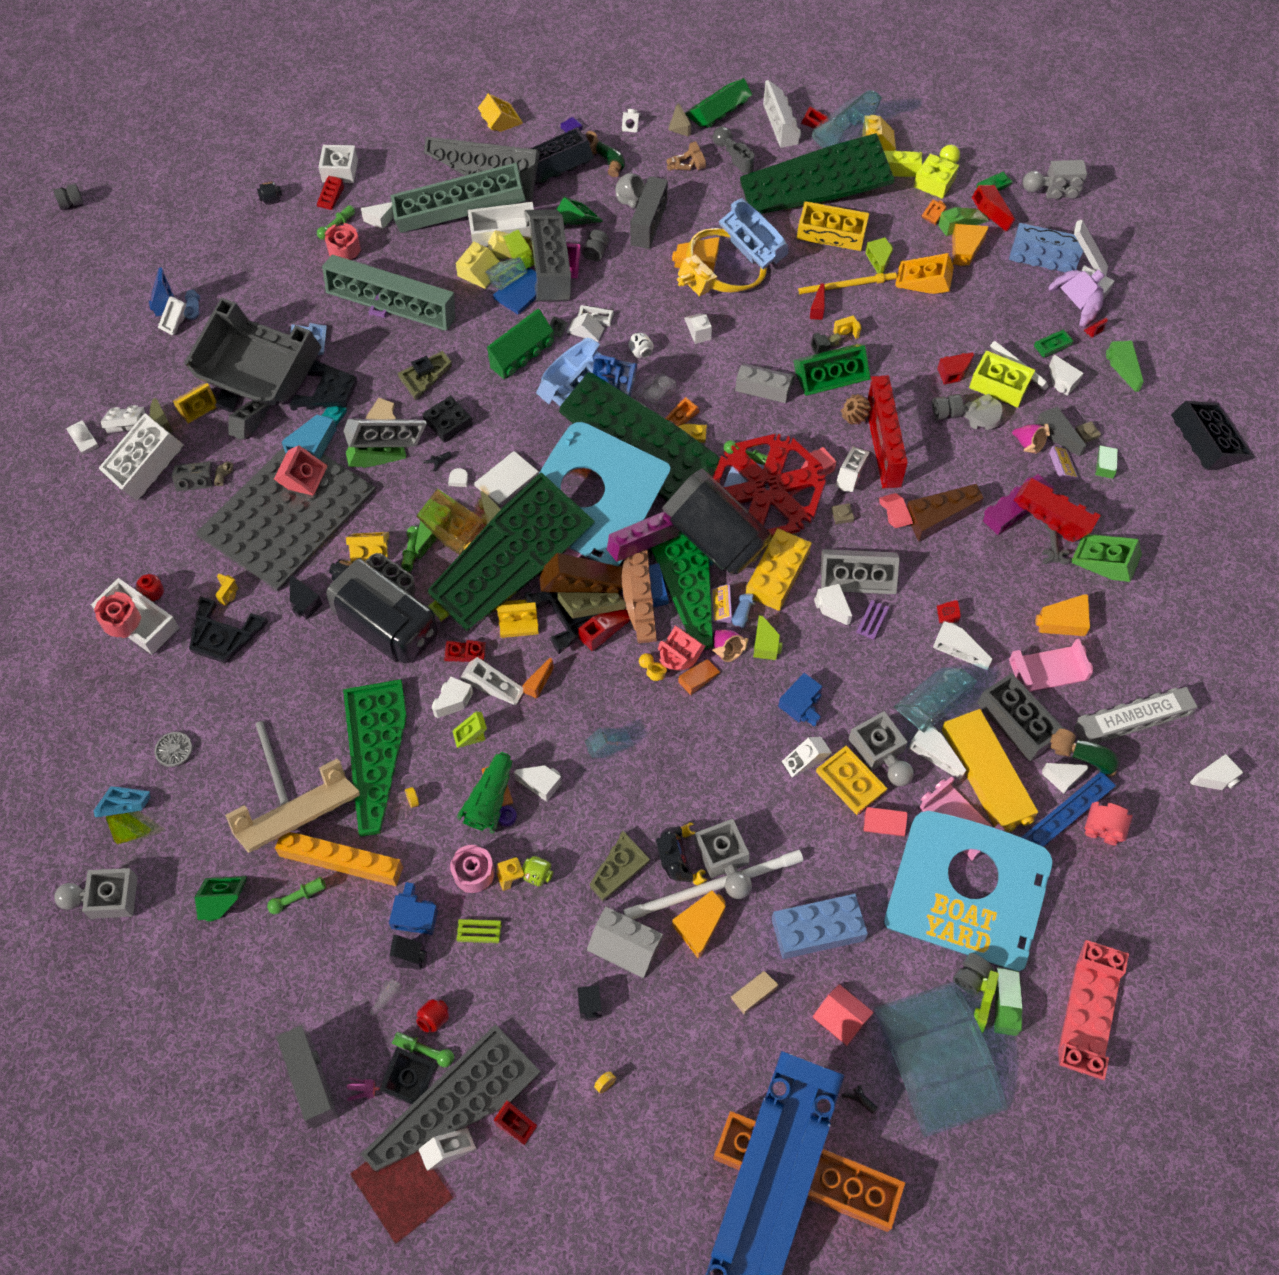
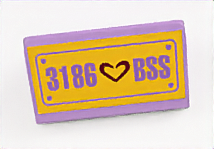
(1063, 464)
(721, 604)

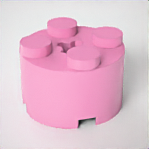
(477, 879)

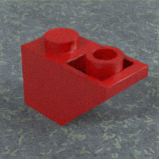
(954, 367)

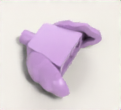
(1083, 291)

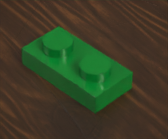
(1000, 181)
(1053, 343)

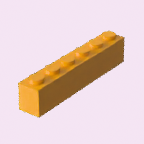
(339, 858)

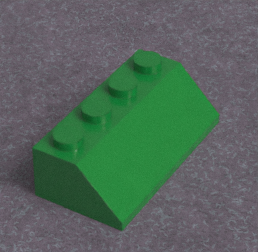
(719, 103)
(520, 344)
(832, 369)

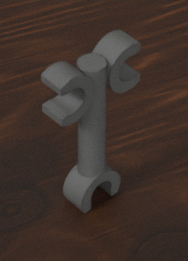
(1054, 555)

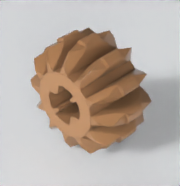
(856, 409)

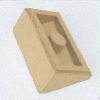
(754, 992)

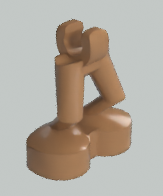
(696, 155)

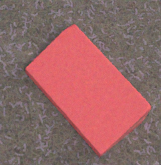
(885, 821)

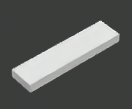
(1090, 247)
(1001, 351)

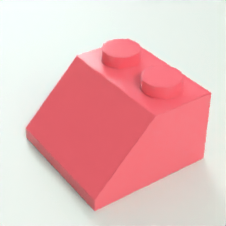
(300, 471)

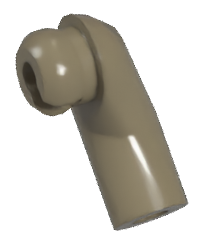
(221, 472)

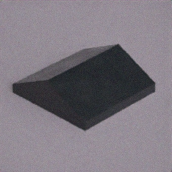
(406, 1076)

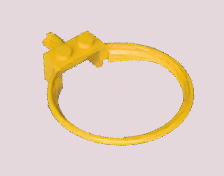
(700, 277)

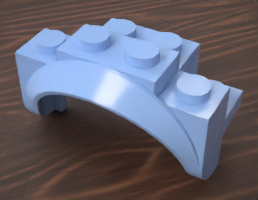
(753, 234)
(567, 371)

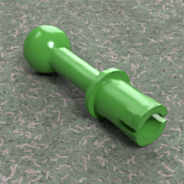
(341, 217)
(755, 455)
(409, 553)
(277, 905)
(444, 1057)

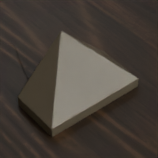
(680, 122)

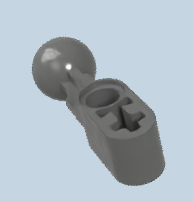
(741, 155)

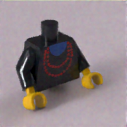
(674, 857)

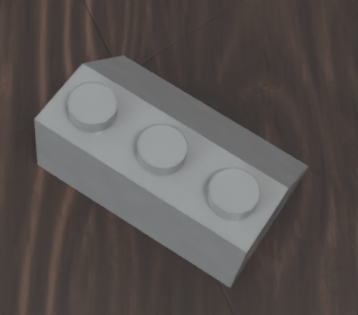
(764, 382)
(624, 942)

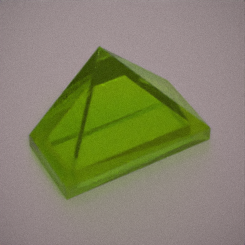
(126, 827)

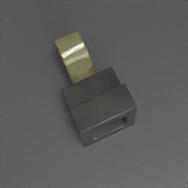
(822, 344)

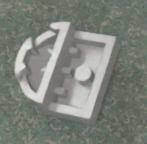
(983, 412)

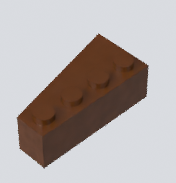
(943, 509)
(580, 575)

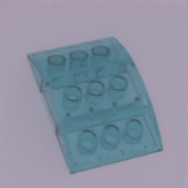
(941, 1059)

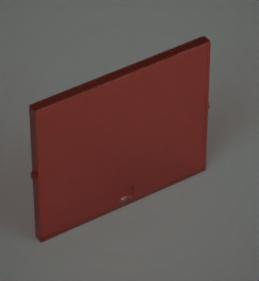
(402, 1194)

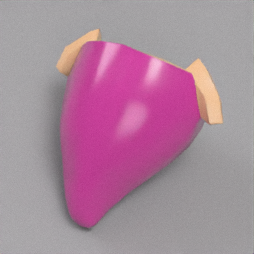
(1032, 437)
(728, 644)

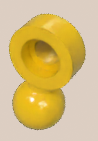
(655, 670)

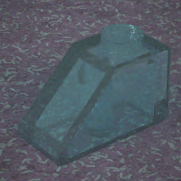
(506, 272)
(607, 742)

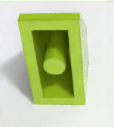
(519, 248)
(879, 254)
(767, 641)

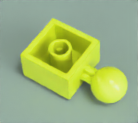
(938, 172)

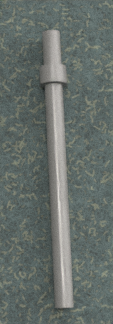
(272, 763)

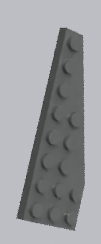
(478, 157)
(462, 1096)

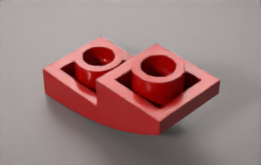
(464, 651)

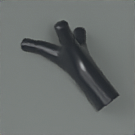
(437, 460)
(860, 1097)

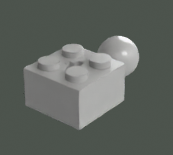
(1062, 180)
(879, 743)
(725, 860)
(106, 894)

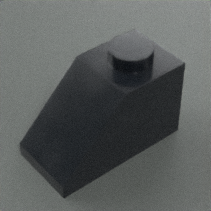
(303, 599)
(407, 953)

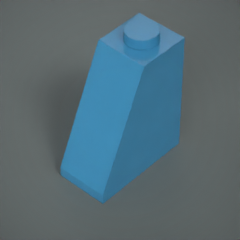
(312, 436)

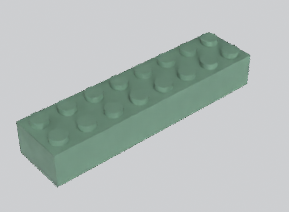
(456, 196)
(396, 293)

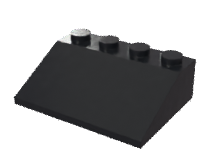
(562, 154)
(1211, 435)

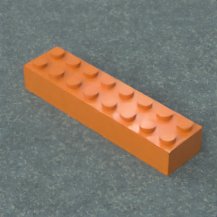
(836, 1182)

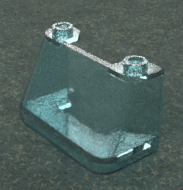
(854, 110)

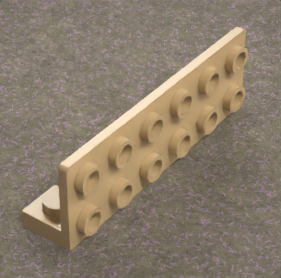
(295, 813)

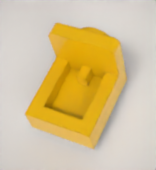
(228, 589)

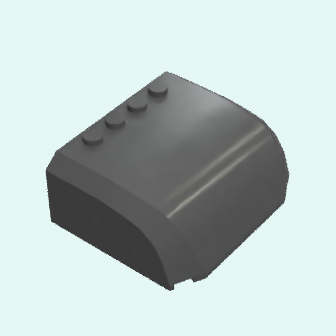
(251, 356)

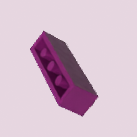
(1006, 510)
(641, 536)

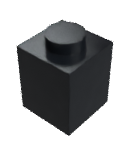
(589, 1002)

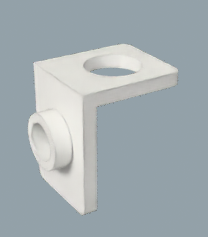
(631, 114)

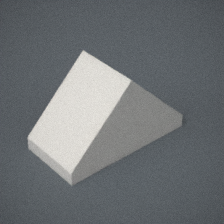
(378, 215)
(586, 327)
(1063, 775)

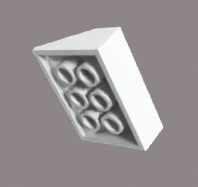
(141, 457)

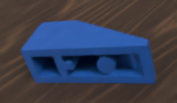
(160, 293)

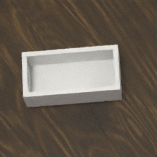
(499, 218)
(155, 623)

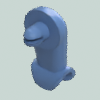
(192, 309)
(741, 613)

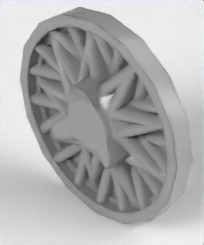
(173, 749)

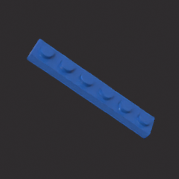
(1070, 810)

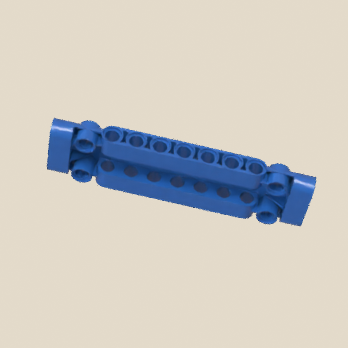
(776, 1170)

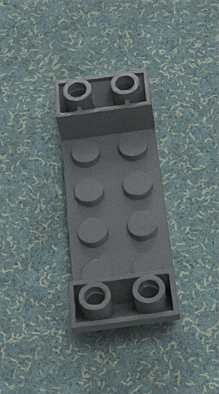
(549, 255)

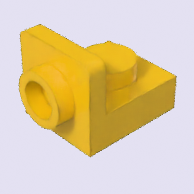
(847, 325)
(509, 871)

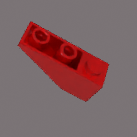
(993, 206)
(602, 627)

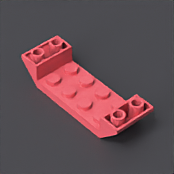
(1091, 1009)

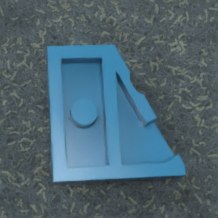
(121, 800)

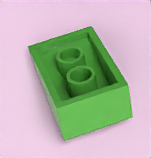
(1108, 556)

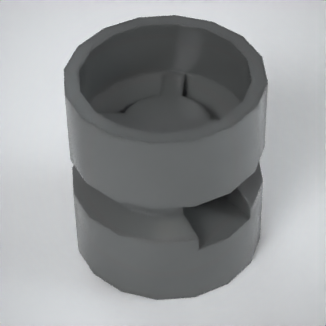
(68, 196)
(595, 245)
(950, 406)
(972, 974)

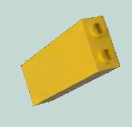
(989, 771)

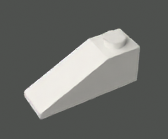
(851, 469)
(959, 644)
(491, 681)
(936, 750)

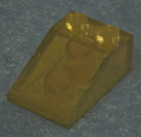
(449, 521)

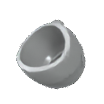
(629, 189)

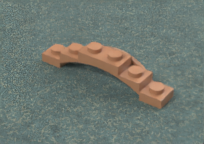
(638, 596)

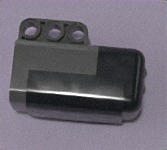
(717, 523)
(383, 608)

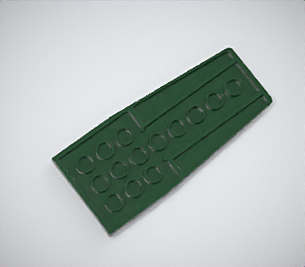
(819, 176)
(632, 422)
(510, 552)

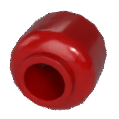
(150, 587)
(432, 1015)

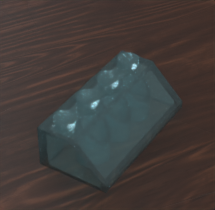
(936, 697)

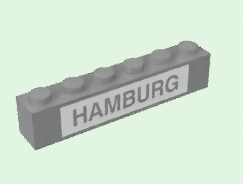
(1135, 716)

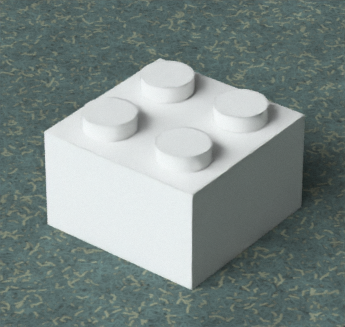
(338, 162)

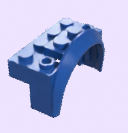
(622, 371)

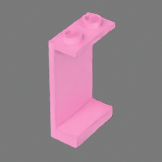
(1052, 667)
(951, 802)

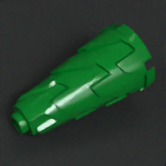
(486, 798)

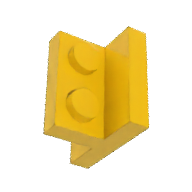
(366, 544)
(517, 618)

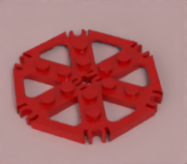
(779, 482)

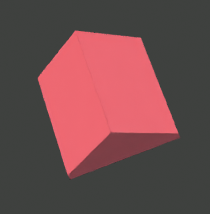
(842, 1014)

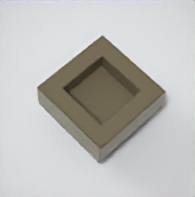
(1088, 432)
(842, 513)

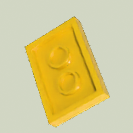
(851, 780)

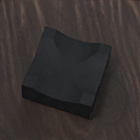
(447, 418)

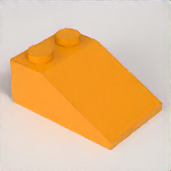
(926, 274)

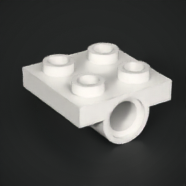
(118, 419)

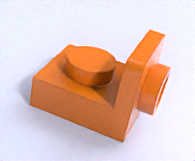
(933, 211)

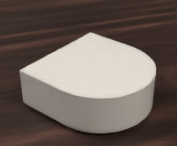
(458, 477)

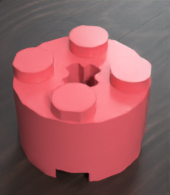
(342, 241)
(117, 615)
(1108, 823)

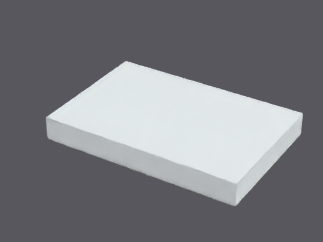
(506, 478)

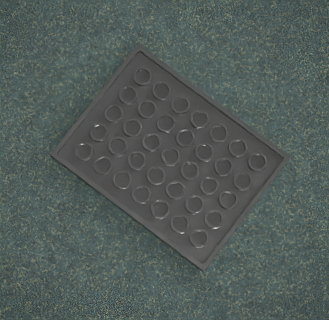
(280, 529)

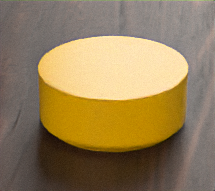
(412, 797)
(605, 1082)

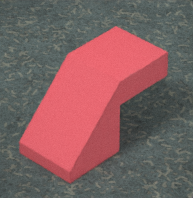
(896, 510)

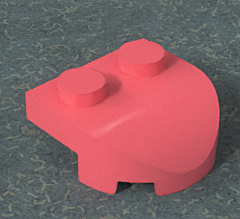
(680, 650)

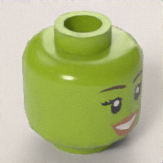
(537, 871)

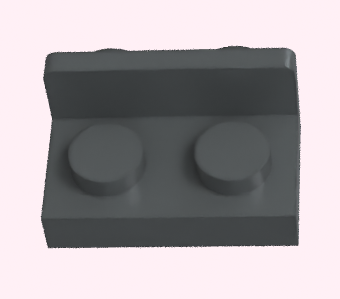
(192, 476)

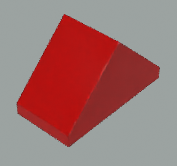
(514, 1123)

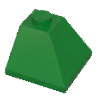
(577, 213)
(217, 896)

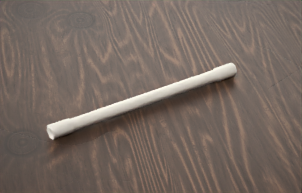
(642, 909)

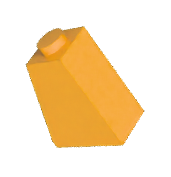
(967, 242)
(704, 249)
(1065, 617)
(700, 921)

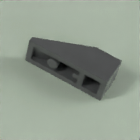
(247, 419)
(1061, 431)

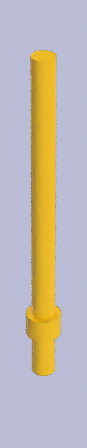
(878, 278)

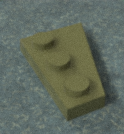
(417, 385)
(590, 603)
(619, 867)

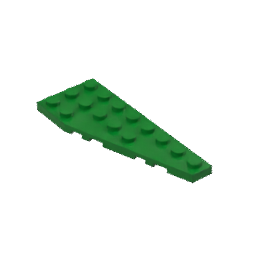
(688, 582)
(375, 734)

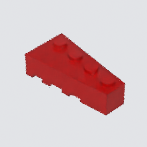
(1055, 510)

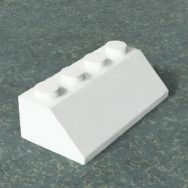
(780, 116)

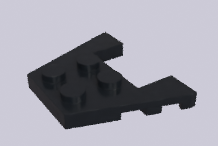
(332, 391)
(572, 625)
(218, 639)

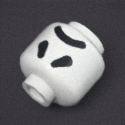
(641, 345)

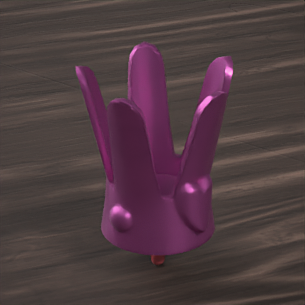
(367, 1086)

